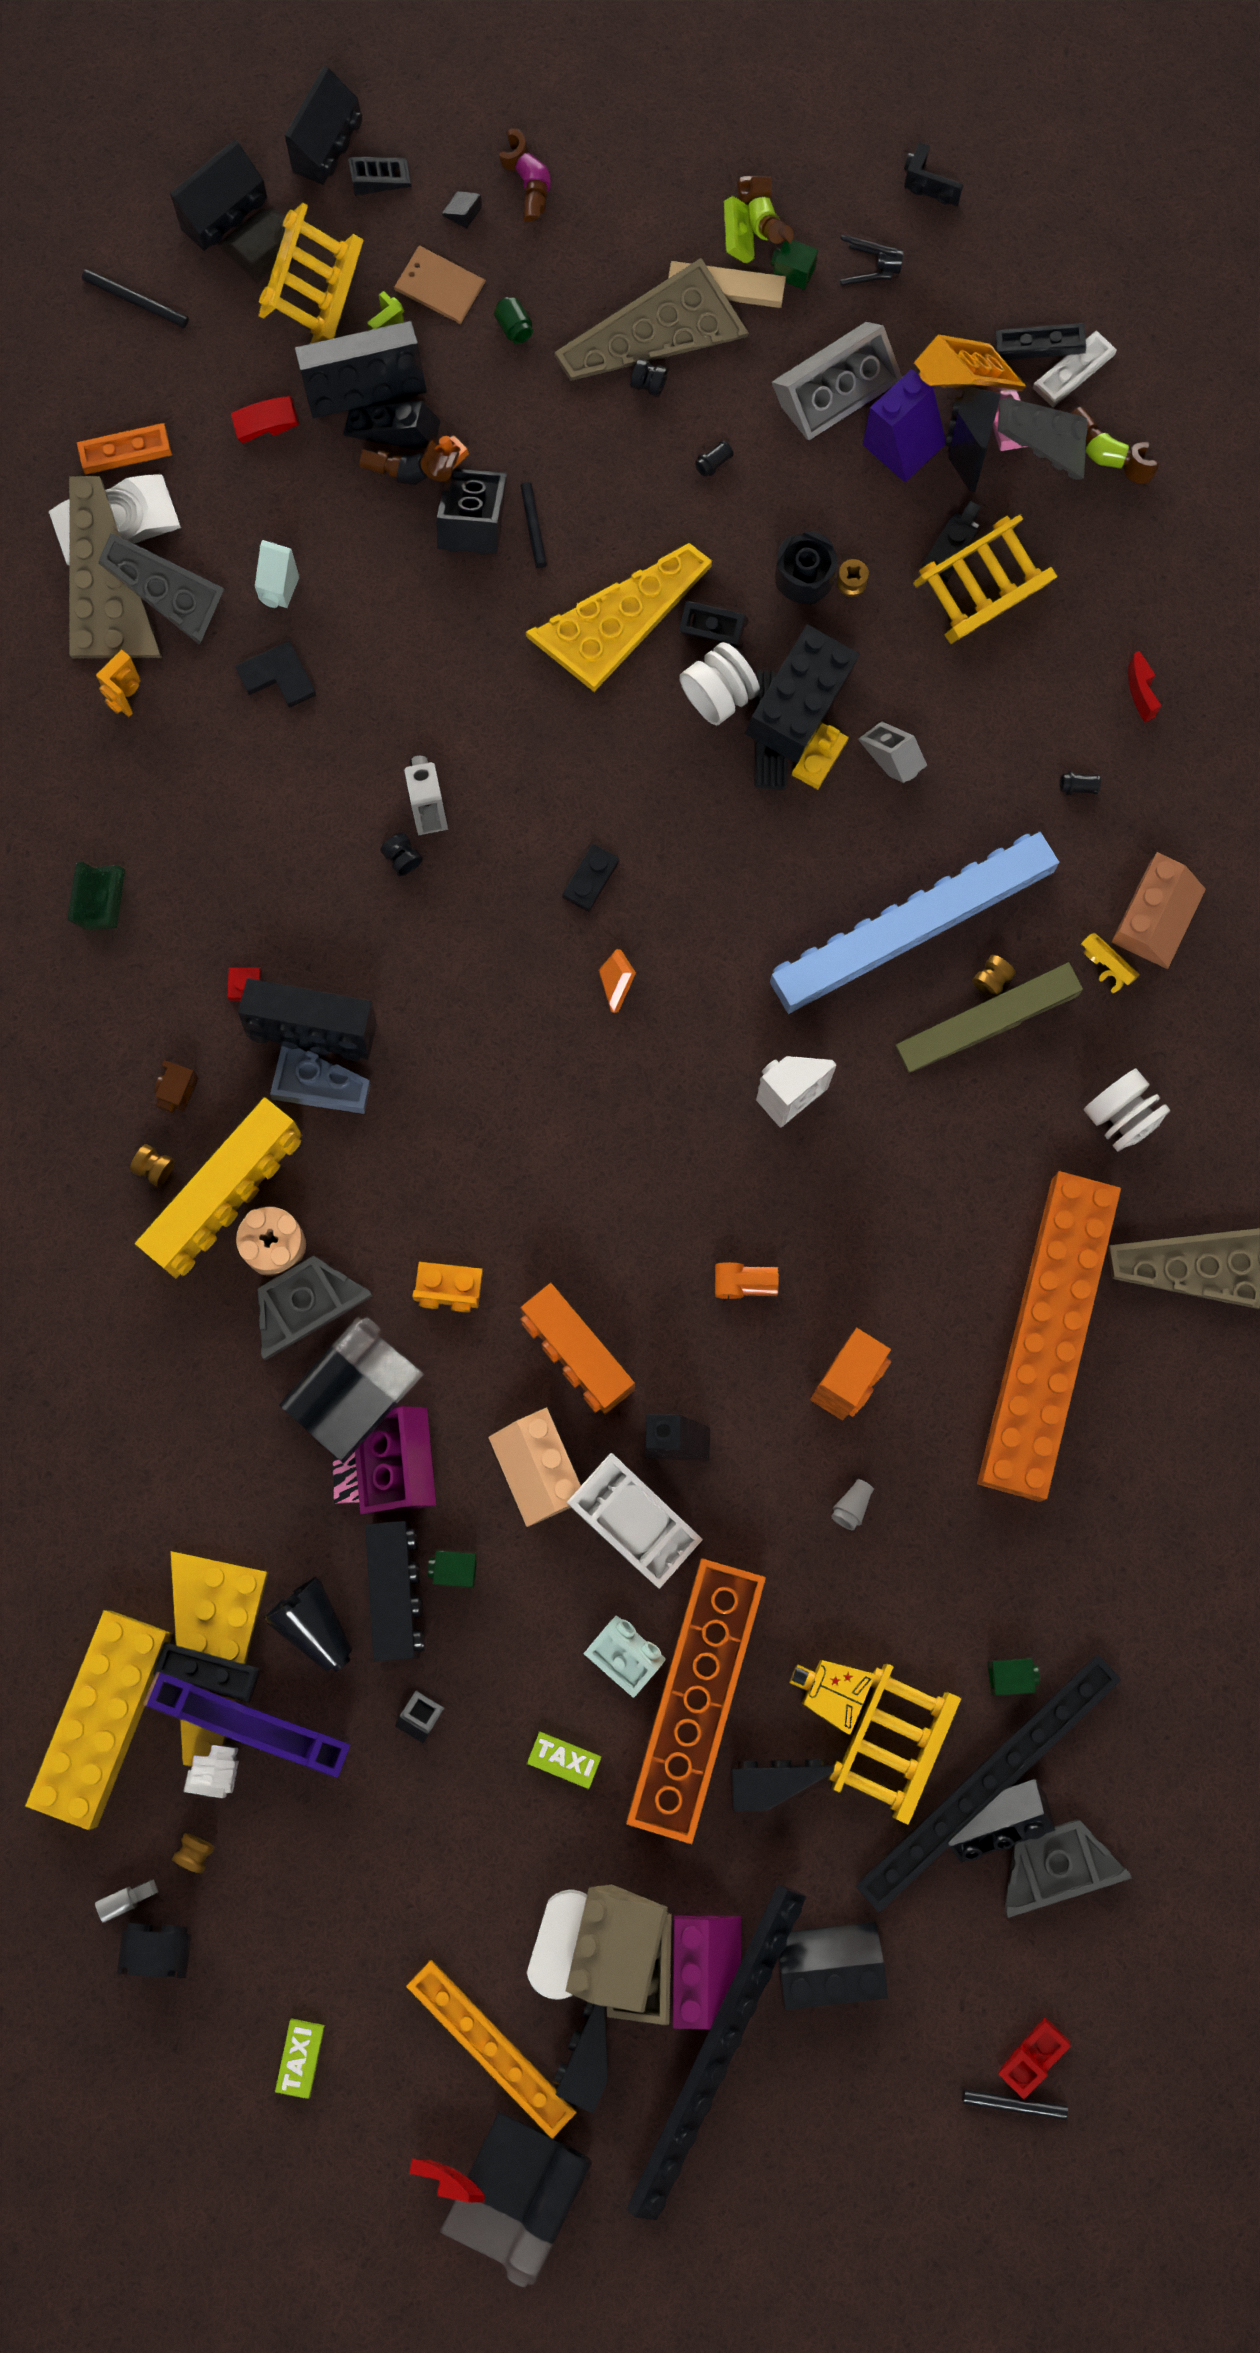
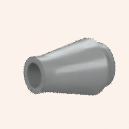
(852, 1506)

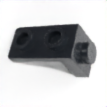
(929, 184)

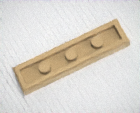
(744, 285)

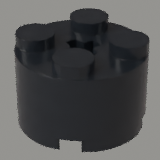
(806, 567)
(154, 1953)

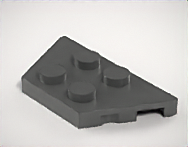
(304, 1302)
(1059, 1868)

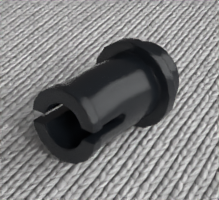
(714, 458)
(1079, 783)

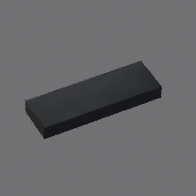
(1041, 341)
(208, 1672)

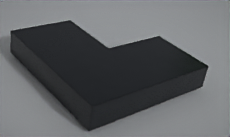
(280, 667)

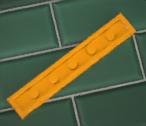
(491, 2048)

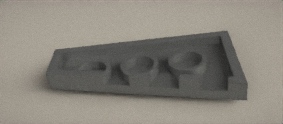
(168, 588)

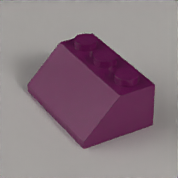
(396, 1464)
(703, 1967)

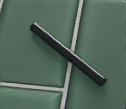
(135, 298)

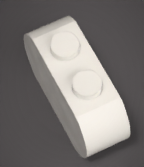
(556, 1944)

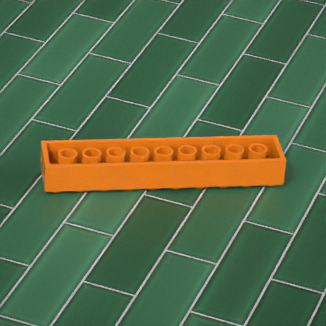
(1049, 1337)

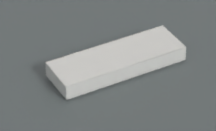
(1074, 370)

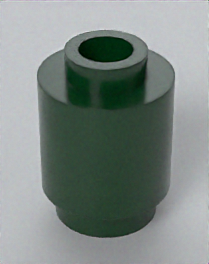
(513, 320)

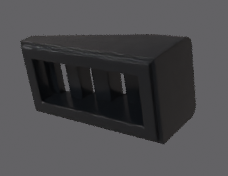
(373, 184)

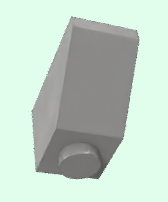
(894, 751)

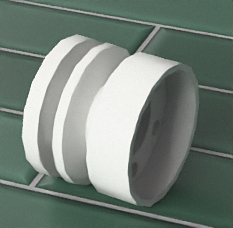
(719, 683)
(1127, 1110)

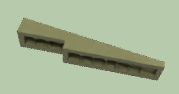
(990, 1018)

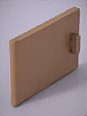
(439, 284)

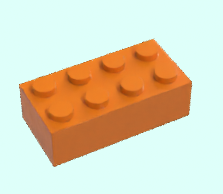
(577, 1348)
(852, 1375)

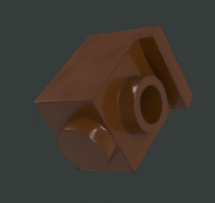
(175, 1087)

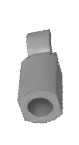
(124, 1900)

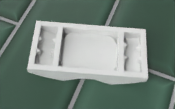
(139, 509)
(634, 1520)

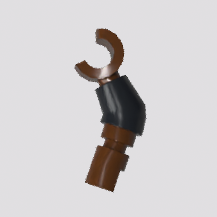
(411, 468)

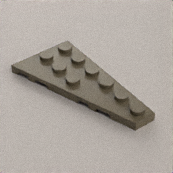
(666, 321)
(101, 608)
(1204, 1266)

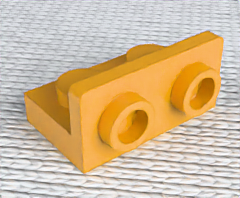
(119, 680)
(448, 1286)

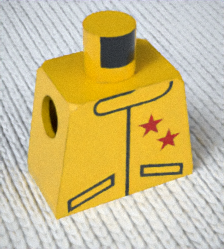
(834, 1692)

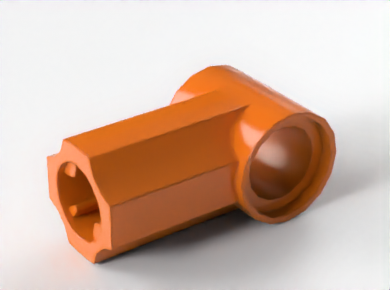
(736, 1281)

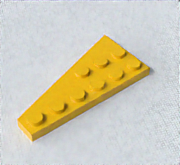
(616, 620)
(215, 1616)

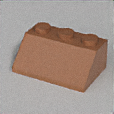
(1160, 911)

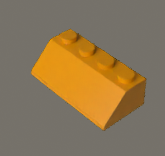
(966, 362)

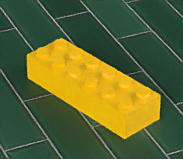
(220, 1188)
(98, 1721)

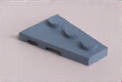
(314, 1082)

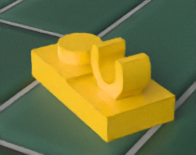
(820, 755)
(1100, 951)

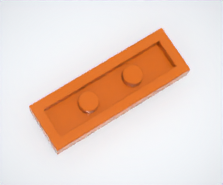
(124, 448)

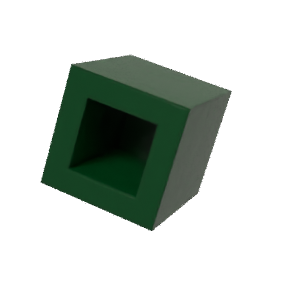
(795, 262)
(453, 1569)
(1013, 1676)

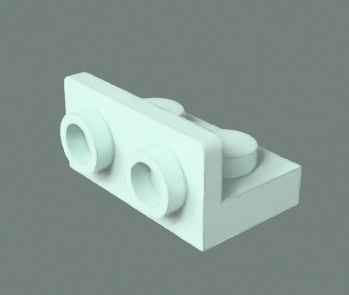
(625, 1655)

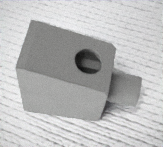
(425, 790)

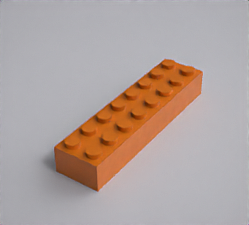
(696, 1701)

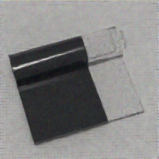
(351, 1389)
(527, 2197)

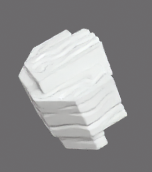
(214, 1773)

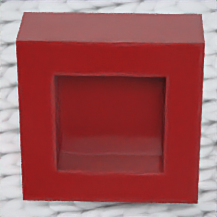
(237, 980)

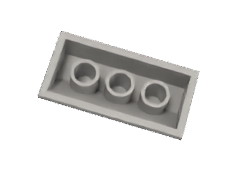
(838, 379)

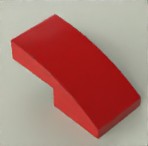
(266, 416)
(1140, 678)
(1034, 2057)
(452, 2182)

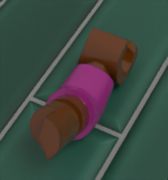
(532, 171)

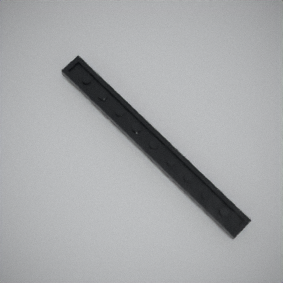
(982, 1786)
(716, 2053)

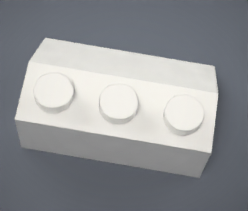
(792, 1085)

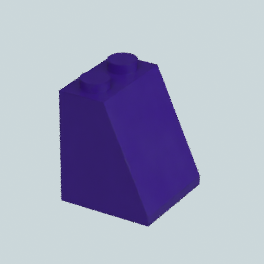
(905, 426)

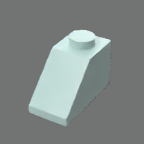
(275, 575)

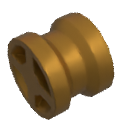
(852, 585)
(193, 1853)

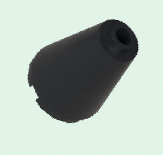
(312, 1625)

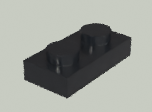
(590, 878)

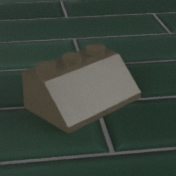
(616, 1948)
(658, 1999)

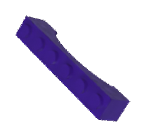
(246, 1725)

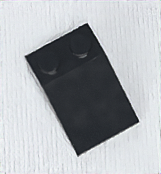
(471, 511)

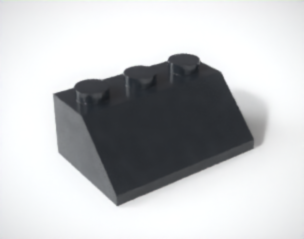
(322, 127)
(218, 196)
(971, 432)
(832, 1966)

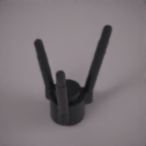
(888, 260)

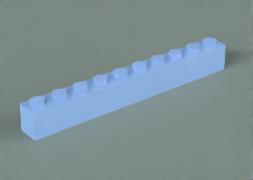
(913, 922)

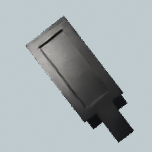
(954, 538)

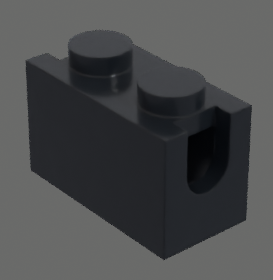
(713, 624)

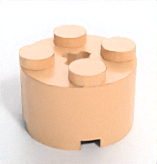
(261, 1226)

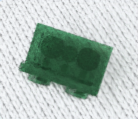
(96, 896)

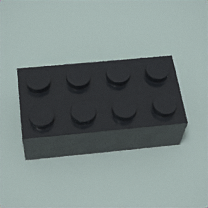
(361, 369)
(802, 694)
(307, 1019)
(392, 1591)

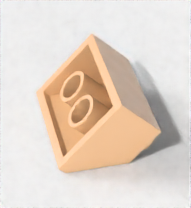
(535, 1466)

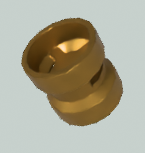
(993, 977)
(151, 1164)

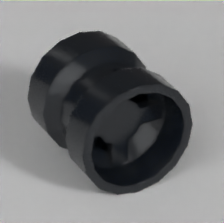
(649, 377)
(401, 854)

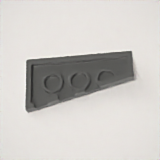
(1048, 432)

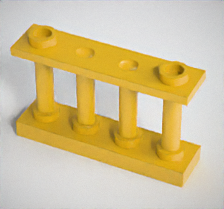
(338, 276)
(1009, 593)
(916, 1770)

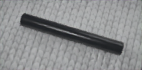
(533, 525)
(1015, 2104)

